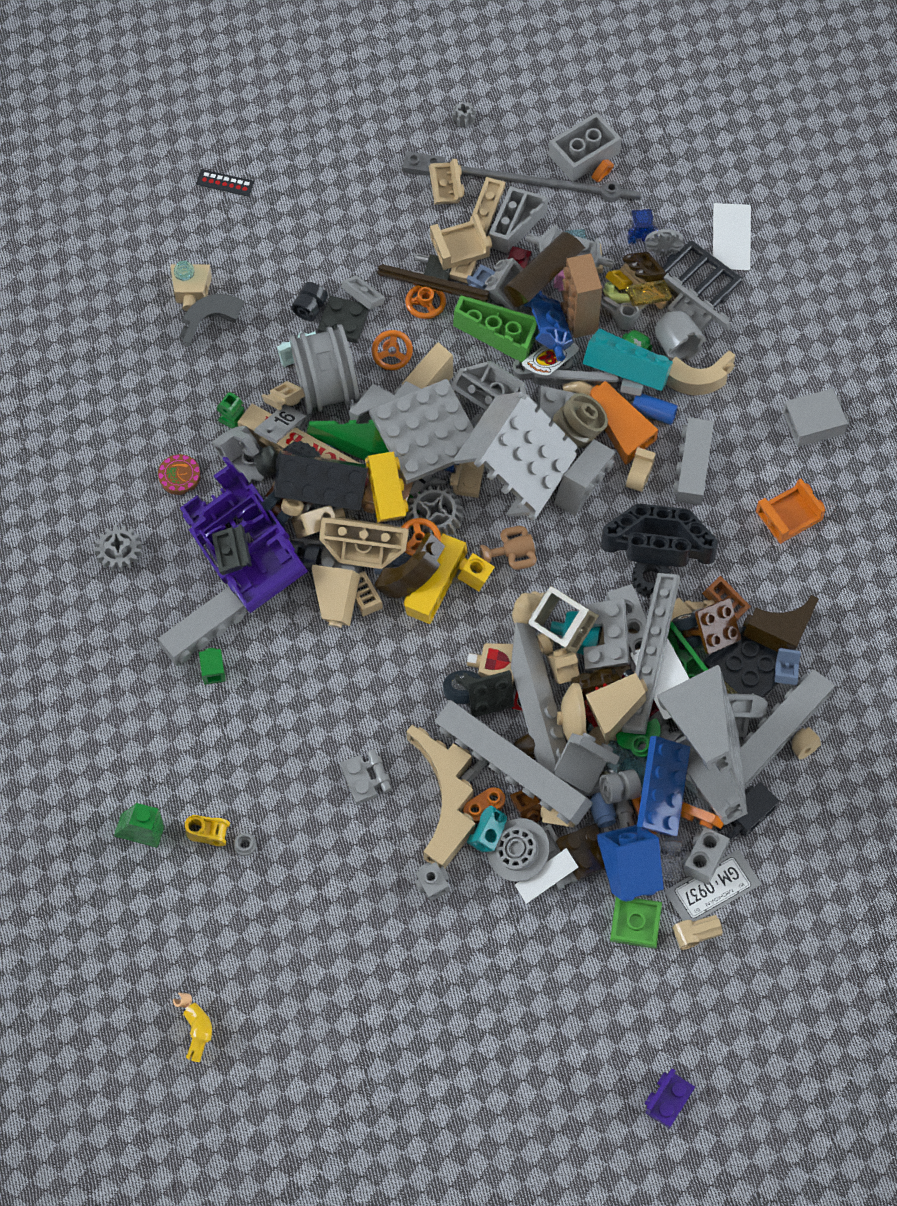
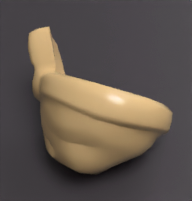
(525, 606)

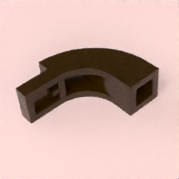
(414, 573)

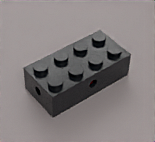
(320, 480)

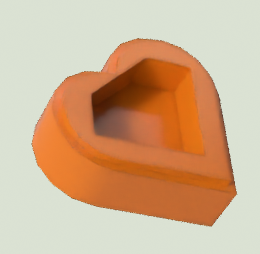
(602, 170)

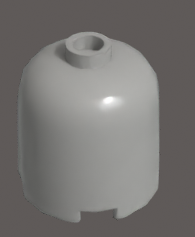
(679, 335)

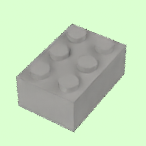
(584, 146)

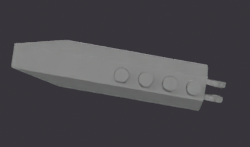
(536, 698)

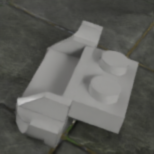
(747, 706)

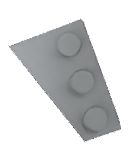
(516, 218)
(584, 476)

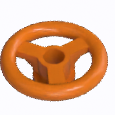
(428, 293)
(392, 342)
(413, 544)

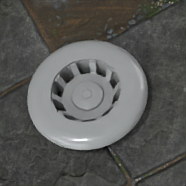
(517, 849)

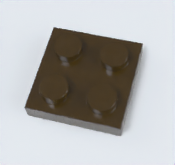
(584, 850)

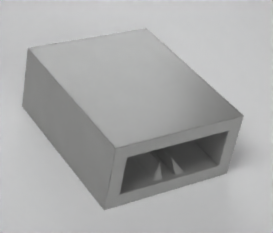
(815, 417)

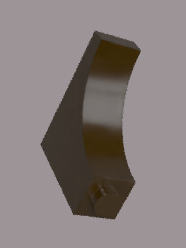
(779, 629)

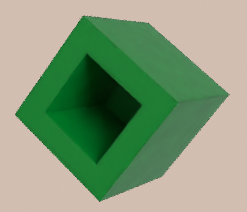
(212, 666)

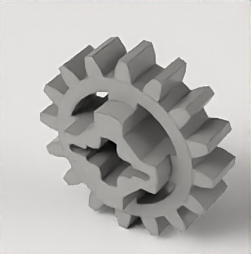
(108, 546)

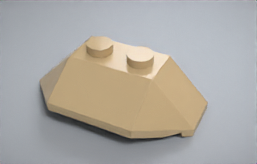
(363, 541)

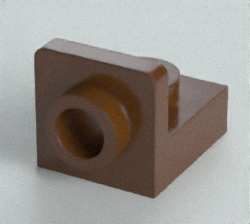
(526, 806)

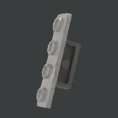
(699, 311)

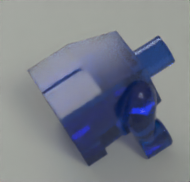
(641, 225)

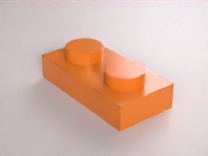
(706, 818)

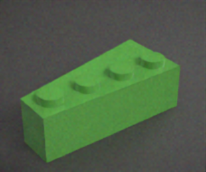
(497, 326)

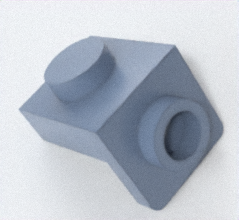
(480, 276)
(787, 666)

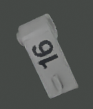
(281, 423)

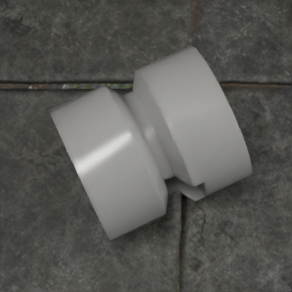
(620, 786)

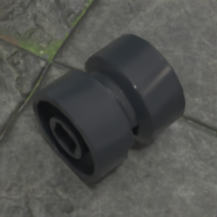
(309, 301)
(311, 553)

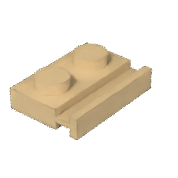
(284, 394)

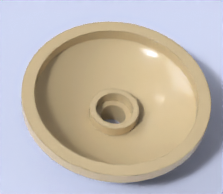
(572, 712)

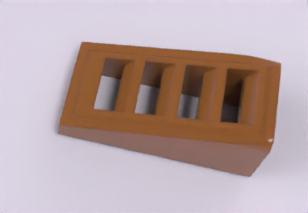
(725, 588)

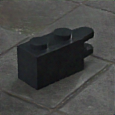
(759, 804)

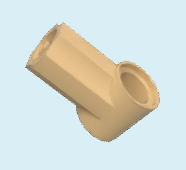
(692, 933)

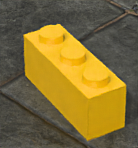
(386, 487)

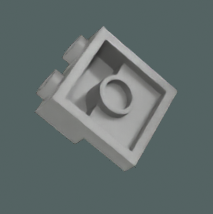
(505, 272)

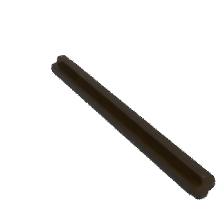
(433, 282)

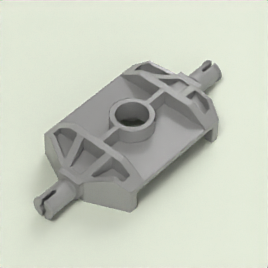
(591, 247)

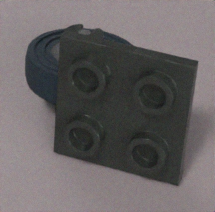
(480, 694)

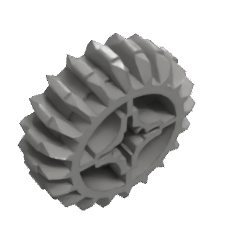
(445, 522)

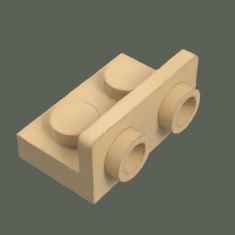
(467, 479)

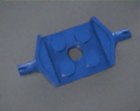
(551, 324)

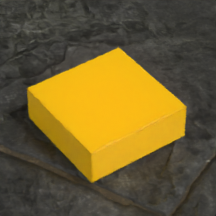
(619, 279)

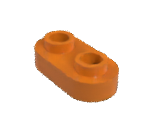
(483, 800)

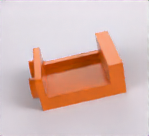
(791, 511)

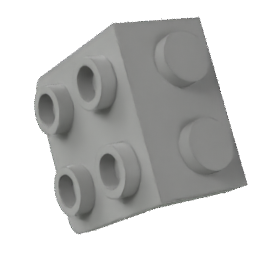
(583, 761)

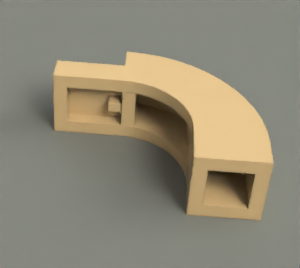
(700, 381)

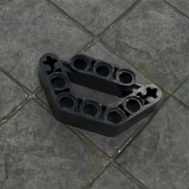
(689, 535)

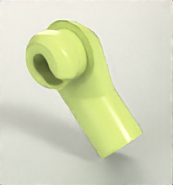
(613, 294)

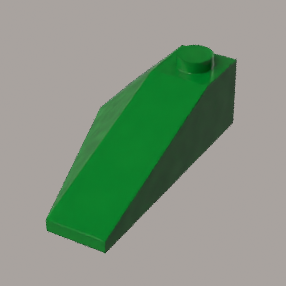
(352, 438)

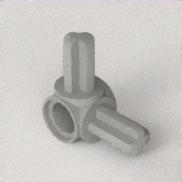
(624, 314)

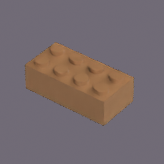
(581, 295)

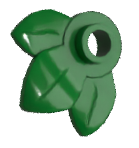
(633, 741)

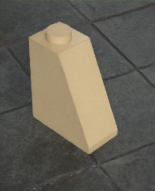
(433, 368)
(336, 593)
(617, 703)

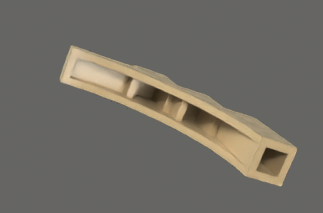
(448, 767)

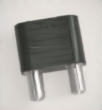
(433, 267)

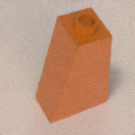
(625, 425)

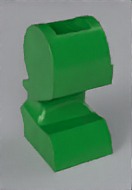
(231, 410)

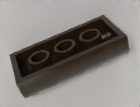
(542, 269)

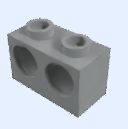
(709, 856)

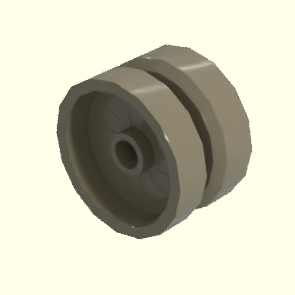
(581, 419)

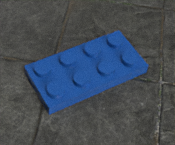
(663, 786)

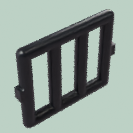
(705, 257)

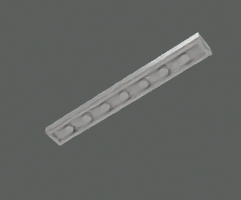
(653, 646)

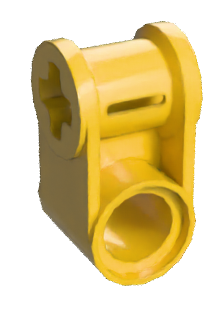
(208, 830)

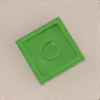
(636, 922)

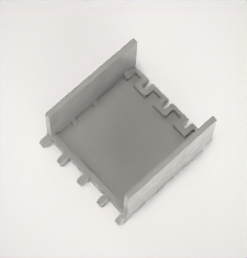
(520, 450)

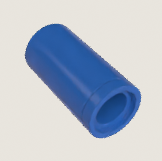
(655, 408)

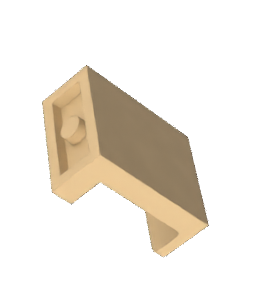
(461, 243)

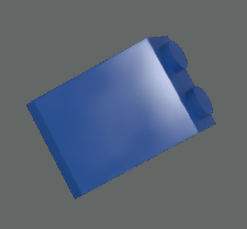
(631, 862)

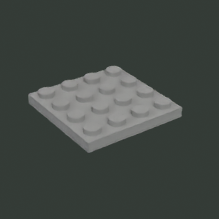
(423, 429)

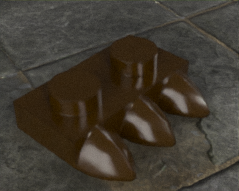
(645, 266)

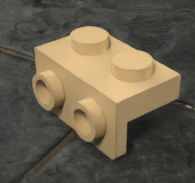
(446, 182)

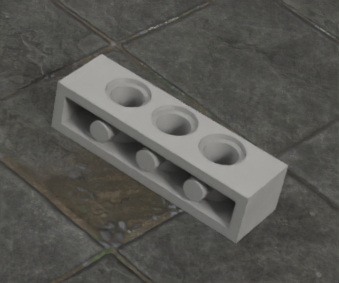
(635, 619)

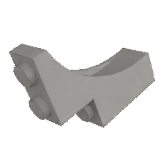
(375, 397)

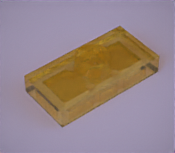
(648, 293)

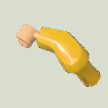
(200, 1026)

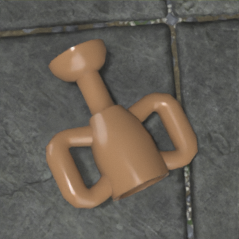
(515, 548)

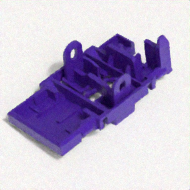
(271, 565)

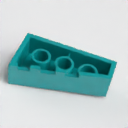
(627, 360)

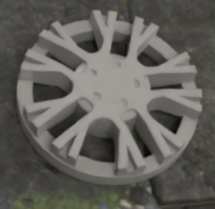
(664, 243)

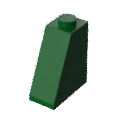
(141, 825)

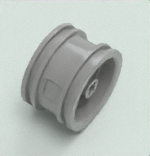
(325, 368)

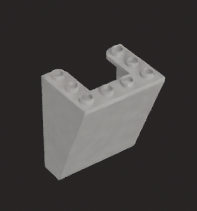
(709, 726)

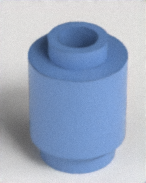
(603, 813)

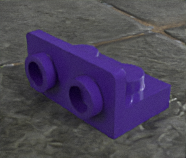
(669, 1098)

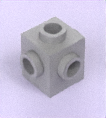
(432, 888)

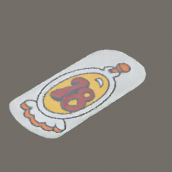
(545, 361)

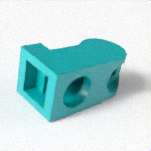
(488, 830)

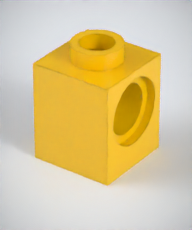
(483, 570)

